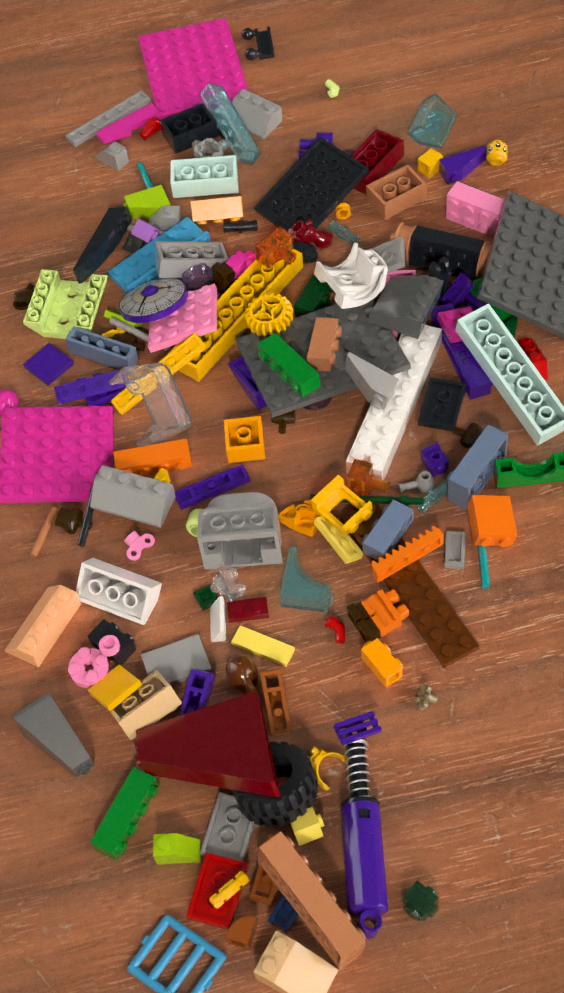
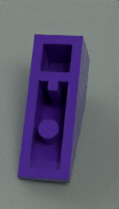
(460, 165)
(197, 690)

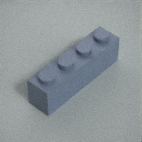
(101, 349)

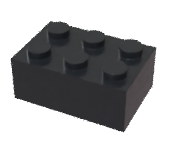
(187, 127)

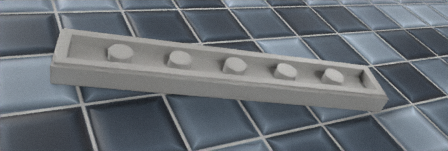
(110, 116)

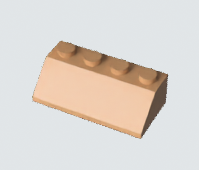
(44, 624)

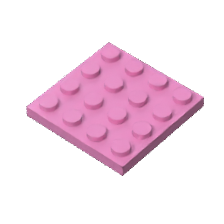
(194, 316)

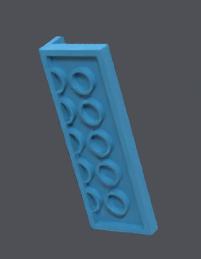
(142, 264)

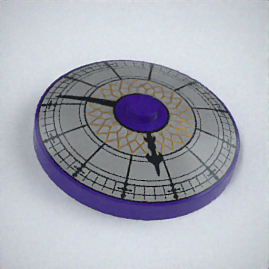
(153, 300)

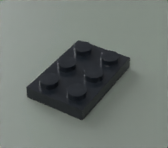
(442, 404)

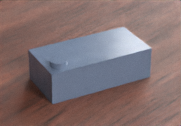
(477, 466)

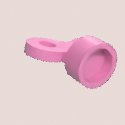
(137, 544)

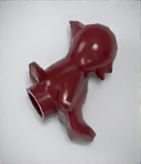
(307, 233)

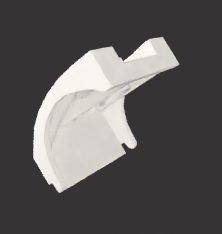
(356, 279)

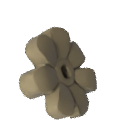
(425, 697)

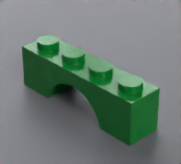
(512, 473)

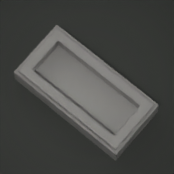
(455, 550)

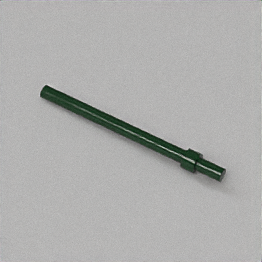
(403, 499)

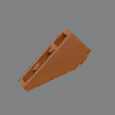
(275, 701)

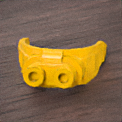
(316, 757)

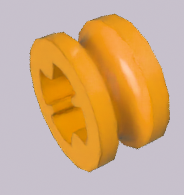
(343, 211)

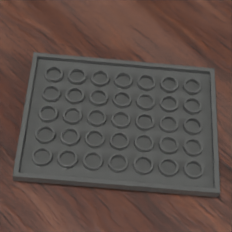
(527, 264)
(358, 337)

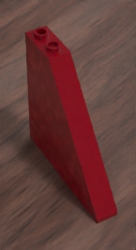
(213, 747)

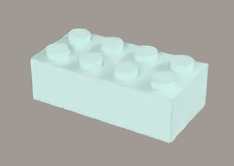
(204, 176)

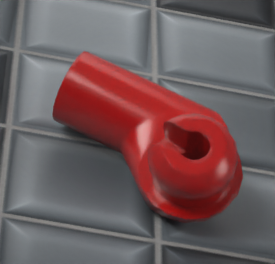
(339, 628)

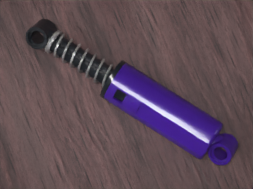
(363, 844)

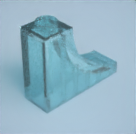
(300, 590)

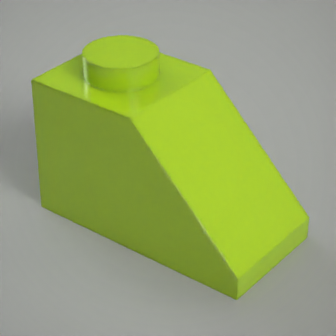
(176, 849)

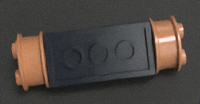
(429, 245)

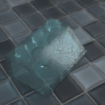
(432, 122)

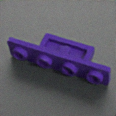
(86, 387)

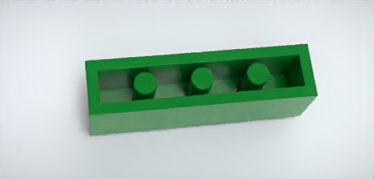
(288, 365)
(125, 814)

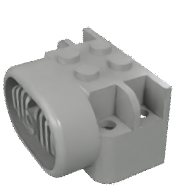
(239, 531)

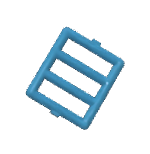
(184, 932)

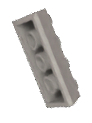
(177, 257)
(132, 496)

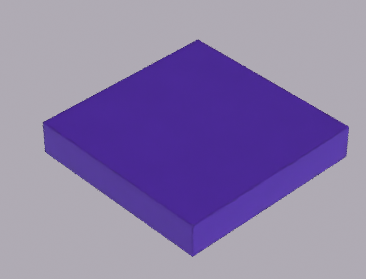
(48, 364)

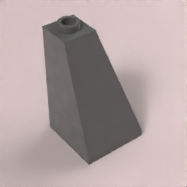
(49, 731)

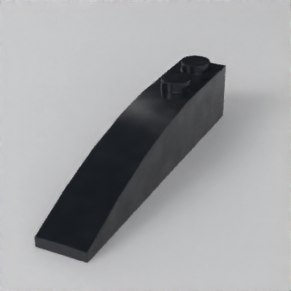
(103, 242)

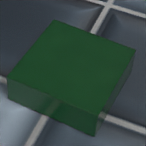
(205, 597)

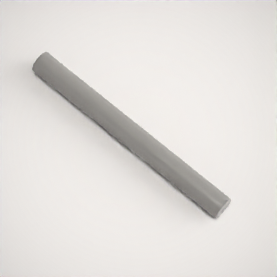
(130, 329)

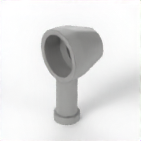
(421, 484)

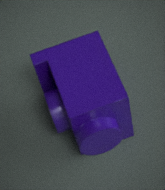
(434, 460)

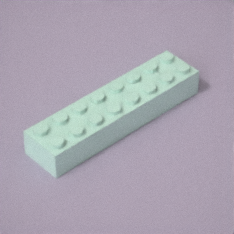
(512, 373)

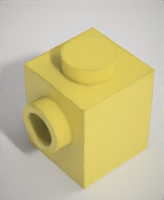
(307, 827)

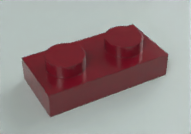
(247, 609)

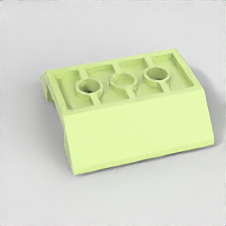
(53, 305)

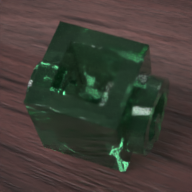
(421, 902)

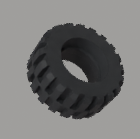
(295, 794)

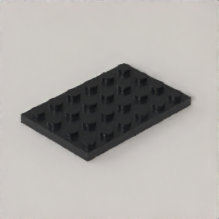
(312, 186)

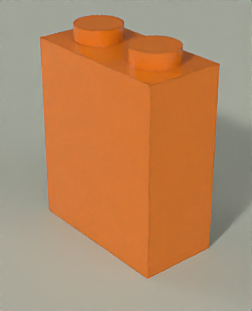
(491, 520)

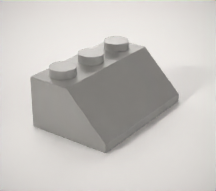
(257, 113)

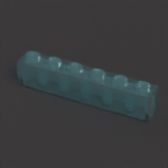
(230, 124)

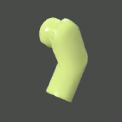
(334, 88)

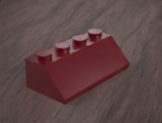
(380, 154)

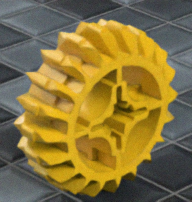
(269, 314)

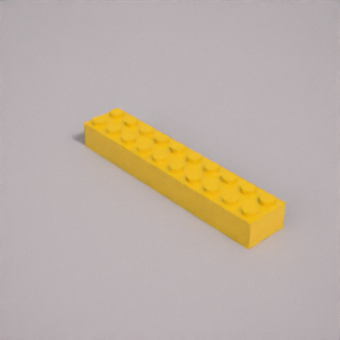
(231, 310)

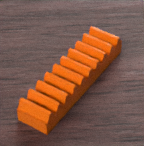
(407, 554)

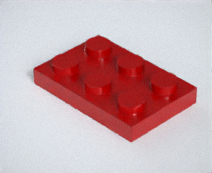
(213, 876)

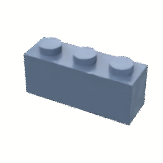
(387, 530)

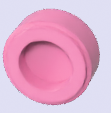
(109, 645)

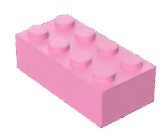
(474, 208)

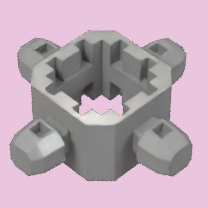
(209, 145)

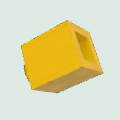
(429, 163)

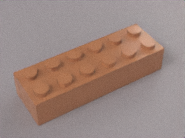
(311, 900)

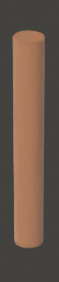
(43, 532)

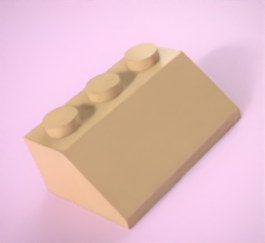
(146, 705)

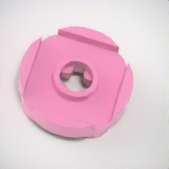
(83, 658)

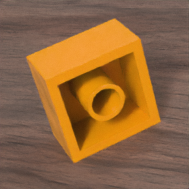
(244, 439)

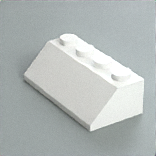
(117, 590)

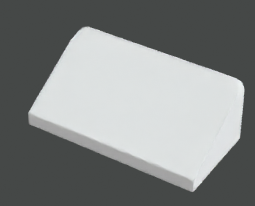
(218, 620)

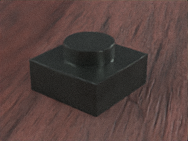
(133, 244)

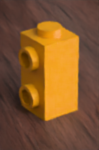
(381, 662)

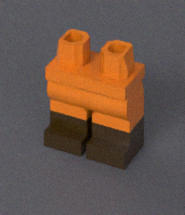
(377, 615)

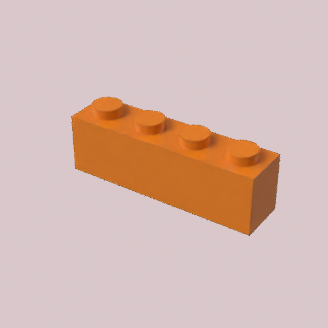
(151, 458)

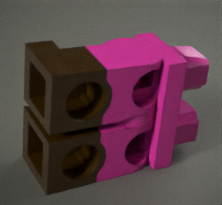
(230, 271)

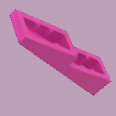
(124, 126)

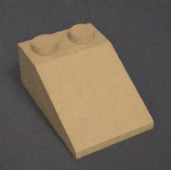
(293, 968)

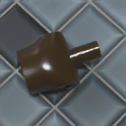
(23, 298)
(129, 339)
(282, 420)
(469, 435)
(70, 519)

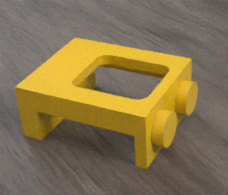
(331, 496)

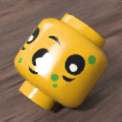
(496, 152)

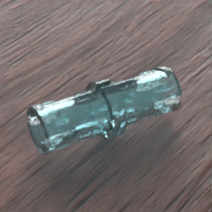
(336, 227)
(433, 497)

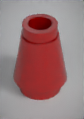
(150, 128)

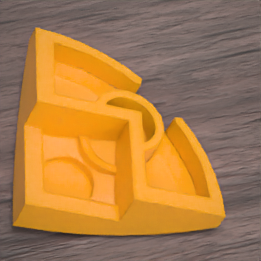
(300, 518)

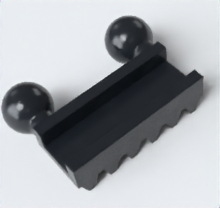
(263, 41)

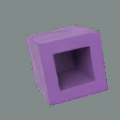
(145, 231)

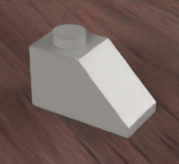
(114, 156)
(166, 217)

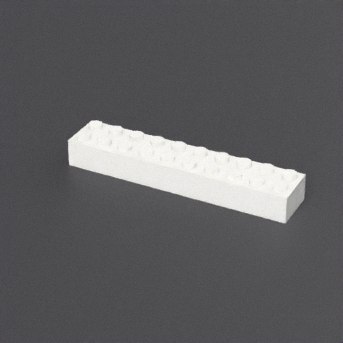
(384, 429)

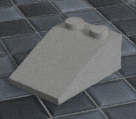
(372, 381)

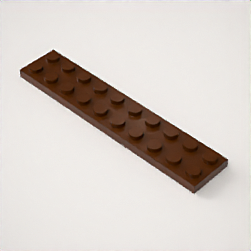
(426, 604)

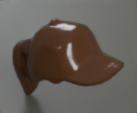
(242, 673)

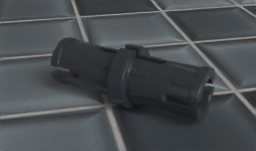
(240, 226)

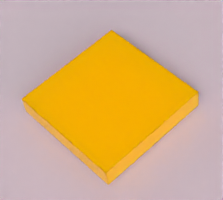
(114, 687)

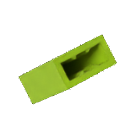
(146, 202)

